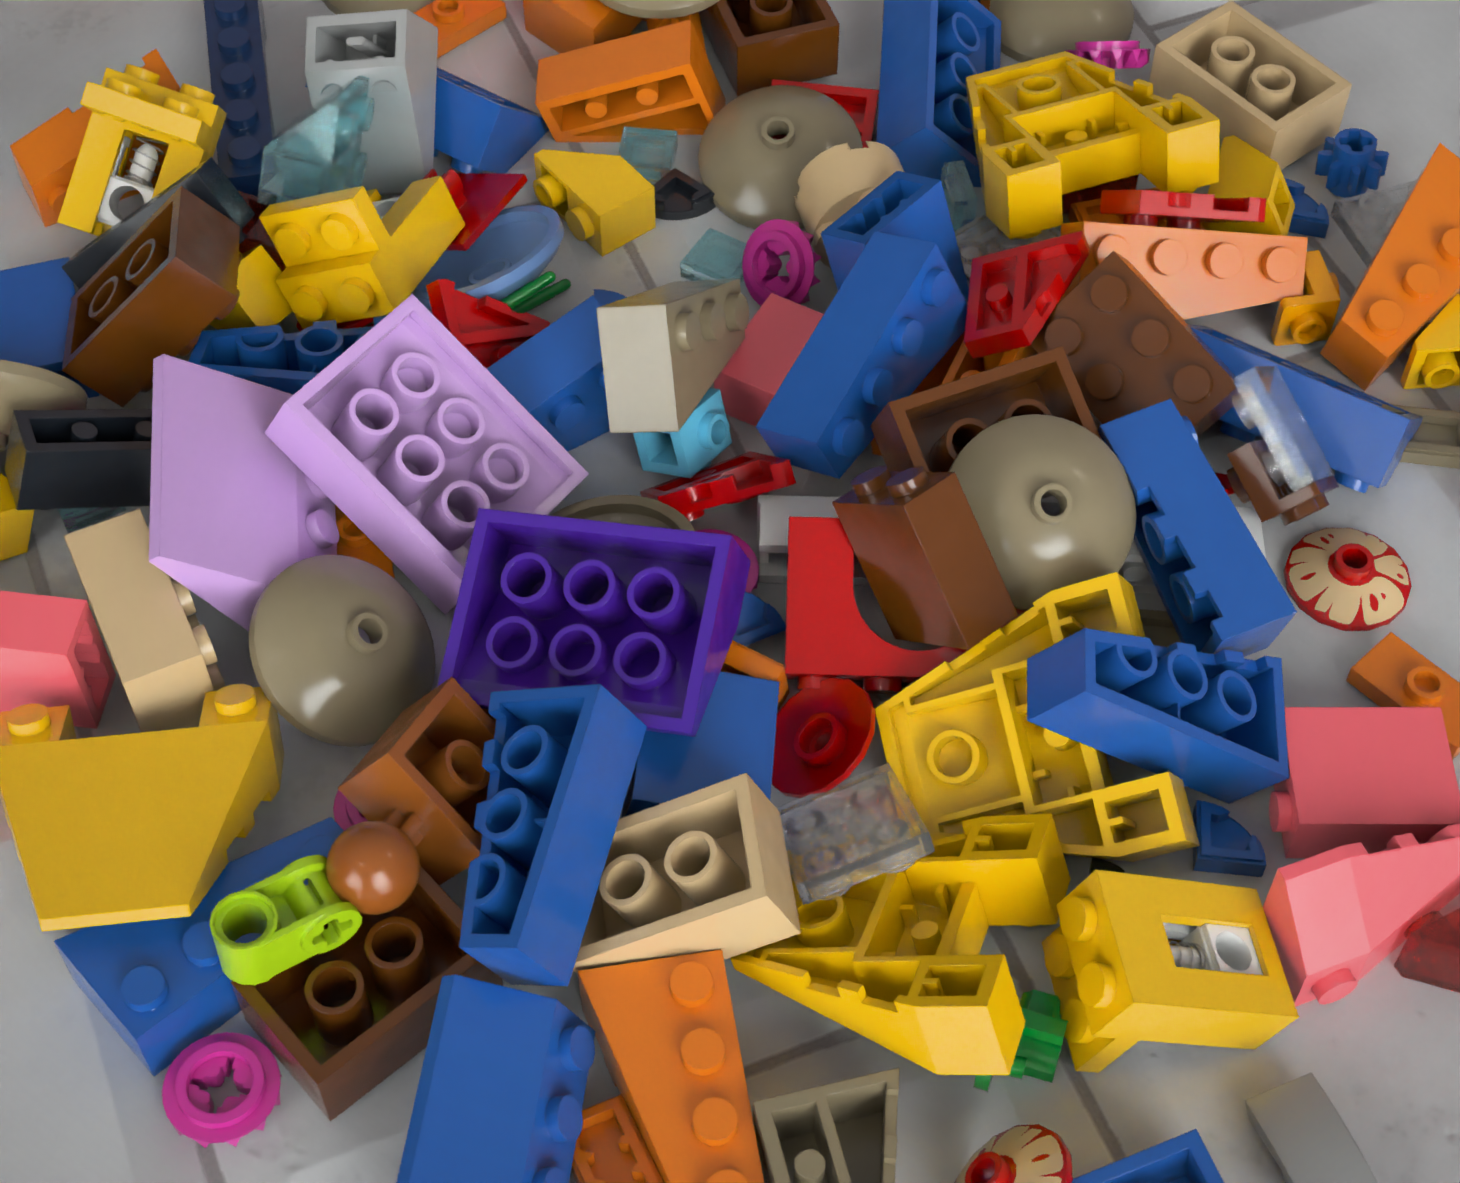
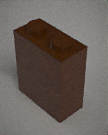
(924, 556)

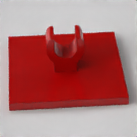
(478, 200)

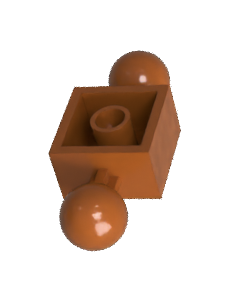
(418, 800)

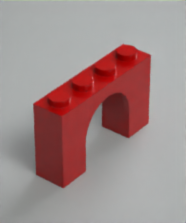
(823, 622)

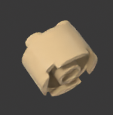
(838, 182)

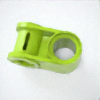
(286, 916)

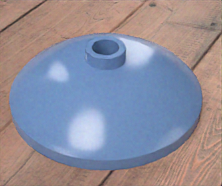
(503, 257)

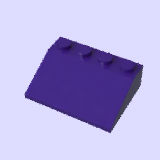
(597, 605)

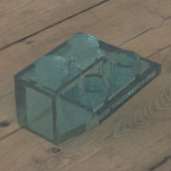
(319, 147)

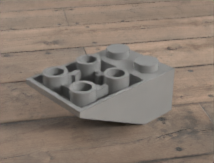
(401, 61)

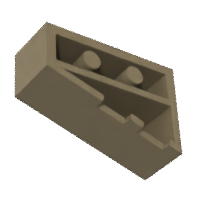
(667, 350)
(831, 1132)

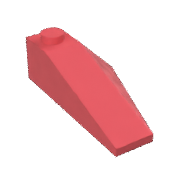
(1351, 908)

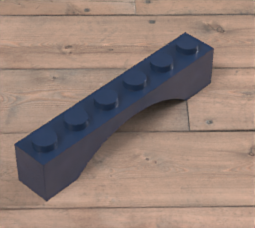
(240, 87)

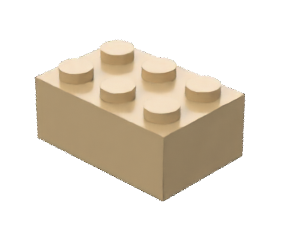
(1252, 82)
(142, 614)
(693, 880)

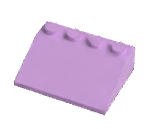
(417, 441)
(222, 493)

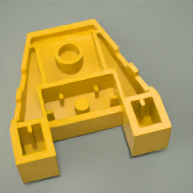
(1072, 127)
(970, 752)
(134, 818)
(905, 947)

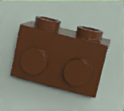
(1254, 484)

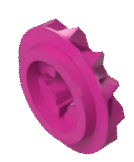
(1113, 53)
(762, 262)
(207, 1065)

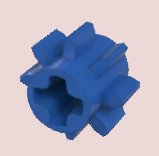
(1351, 162)

